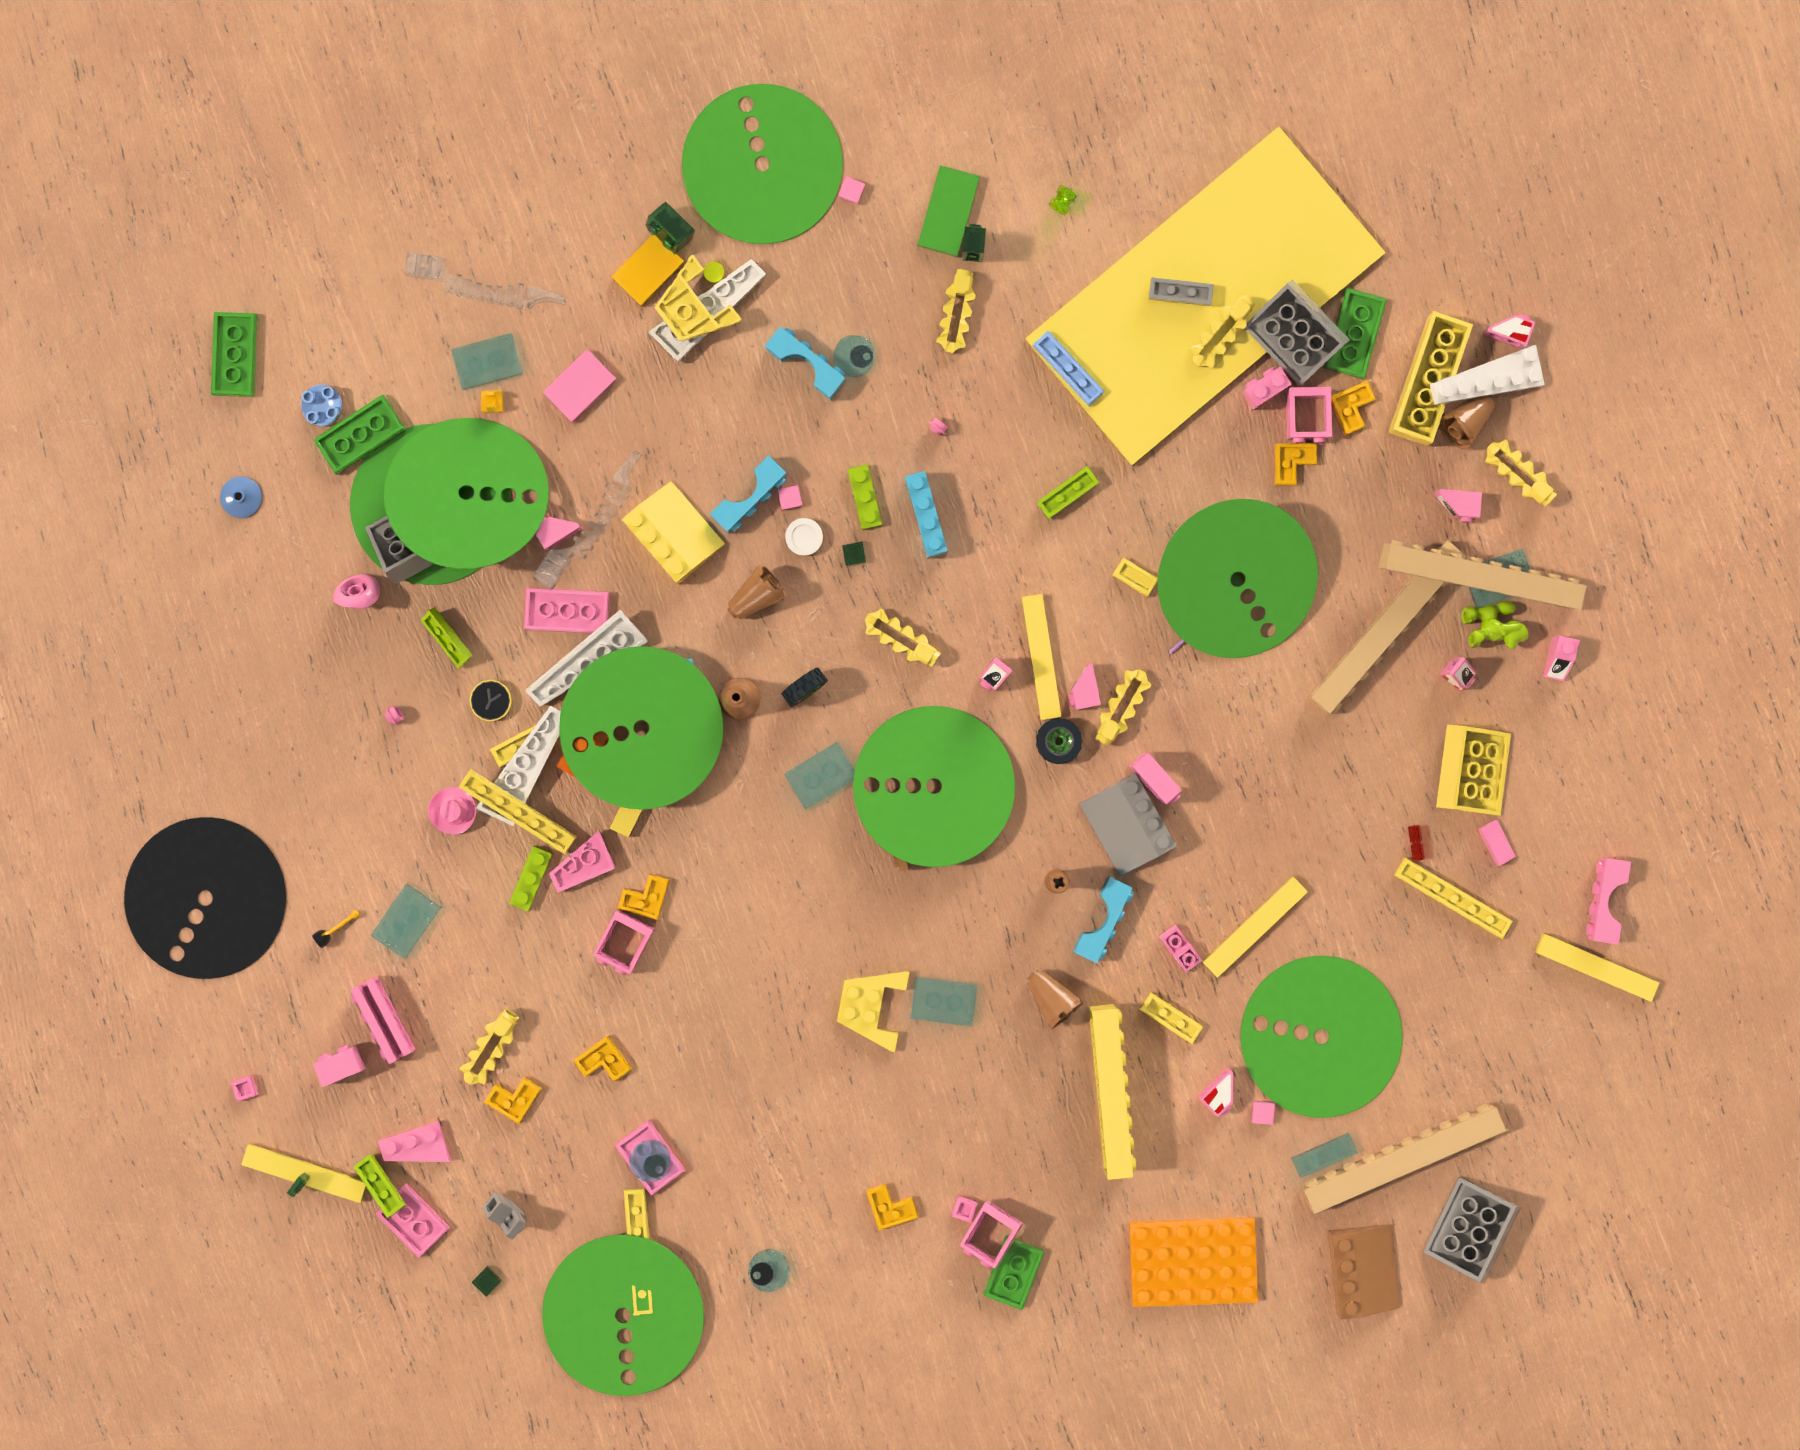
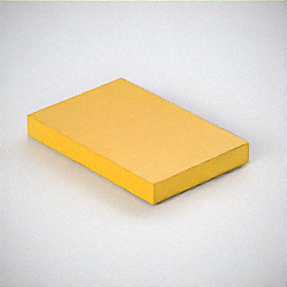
(647, 270)

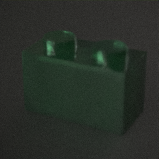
(669, 228)
(973, 243)

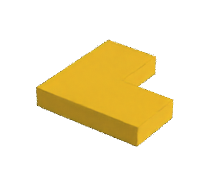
(1346, 405)
(1288, 457)
(645, 904)
(603, 1054)
(513, 1105)
(888, 1213)

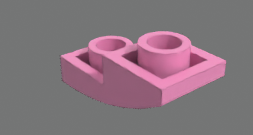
(1180, 948)

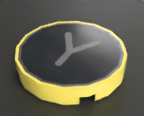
(490, 700)

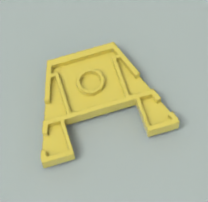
(684, 310)
(862, 1005)

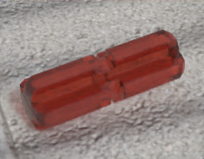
(1416, 838)

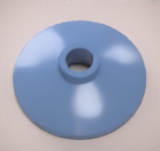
(250, 500)

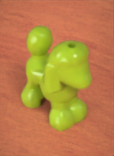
(1491, 628)

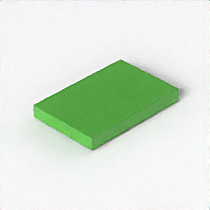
(1015, 1274)

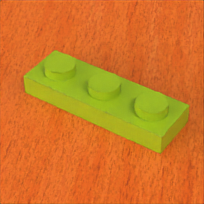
(1067, 492)
(864, 497)
(446, 637)
(531, 878)
(379, 1186)

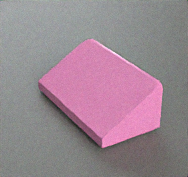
(1496, 842)

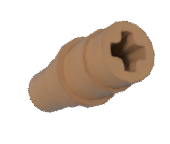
(1057, 881)

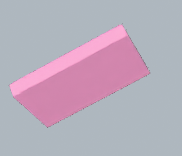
(579, 385)
(649, 1132)
(415, 1223)

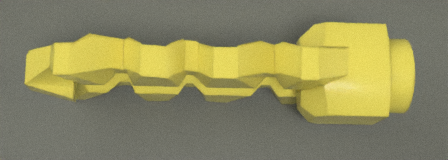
(963, 287)
(1238, 312)
(1539, 490)
(923, 651)
(1110, 729)
(502, 1027)

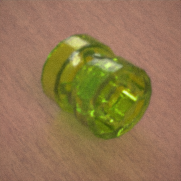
(1062, 200)

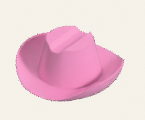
(357, 592)
(452, 810)

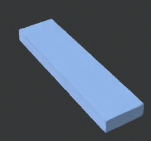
(1068, 368)

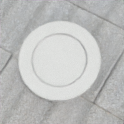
(804, 536)

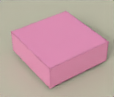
(851, 190)
(790, 497)
(244, 1088)
(1262, 1112)
(964, 1209)

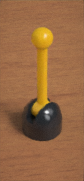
(323, 937)

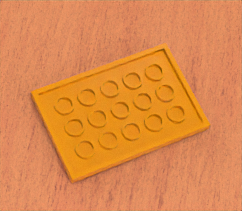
(1193, 1262)

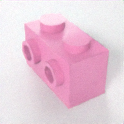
(1266, 388)
(338, 1066)

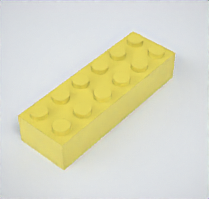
(1434, 360)

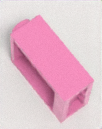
(1308, 393)
(1155, 779)
(633, 923)
(1002, 1216)

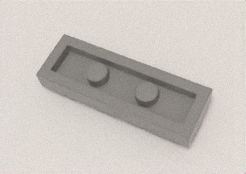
(1180, 291)

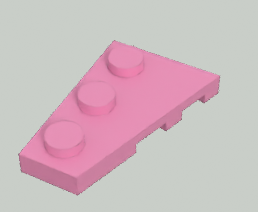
(585, 863)
(417, 1145)

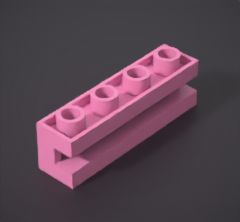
(382, 1019)

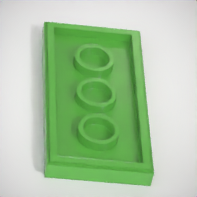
(948, 211)
(1359, 321)
(234, 354)
(359, 434)

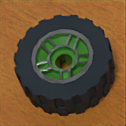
(804, 687)
(1070, 738)

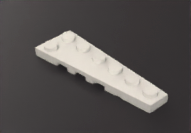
(724, 293)
(1503, 375)
(611, 636)
(527, 762)

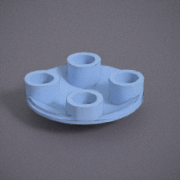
(321, 405)

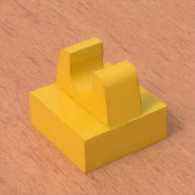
(492, 402)

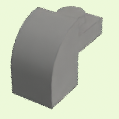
(505, 1214)

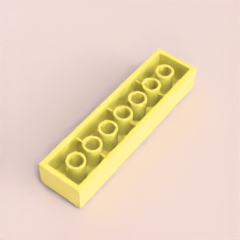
(1111, 1091)

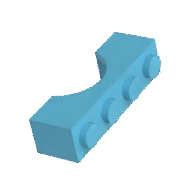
(785, 346)
(731, 514)
(926, 514)
(1092, 943)

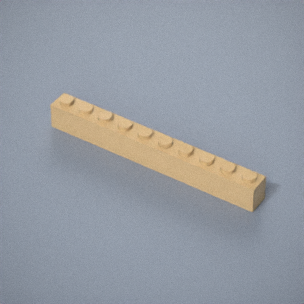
(1482, 576)
(1377, 638)
(1403, 1158)

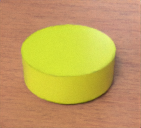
(713, 272)

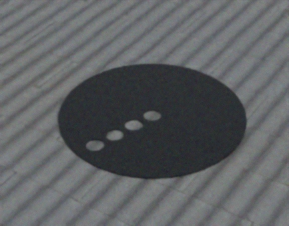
(215, 858)

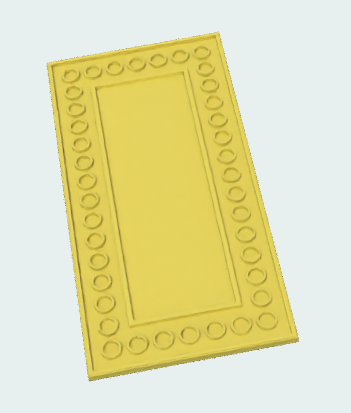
(1247, 236)

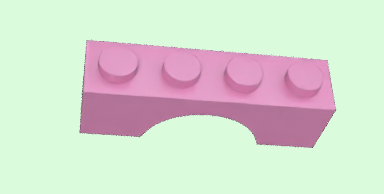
(1609, 876)

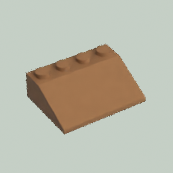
(1363, 1271)

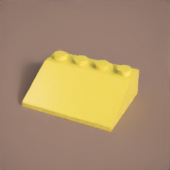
(673, 532)
(1473, 770)

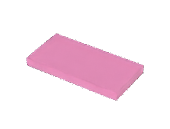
(565, 610)

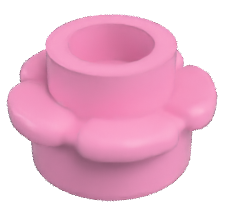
(938, 427)
(394, 715)

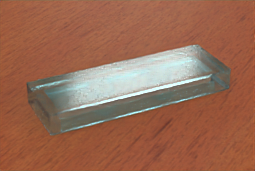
(1324, 1155)

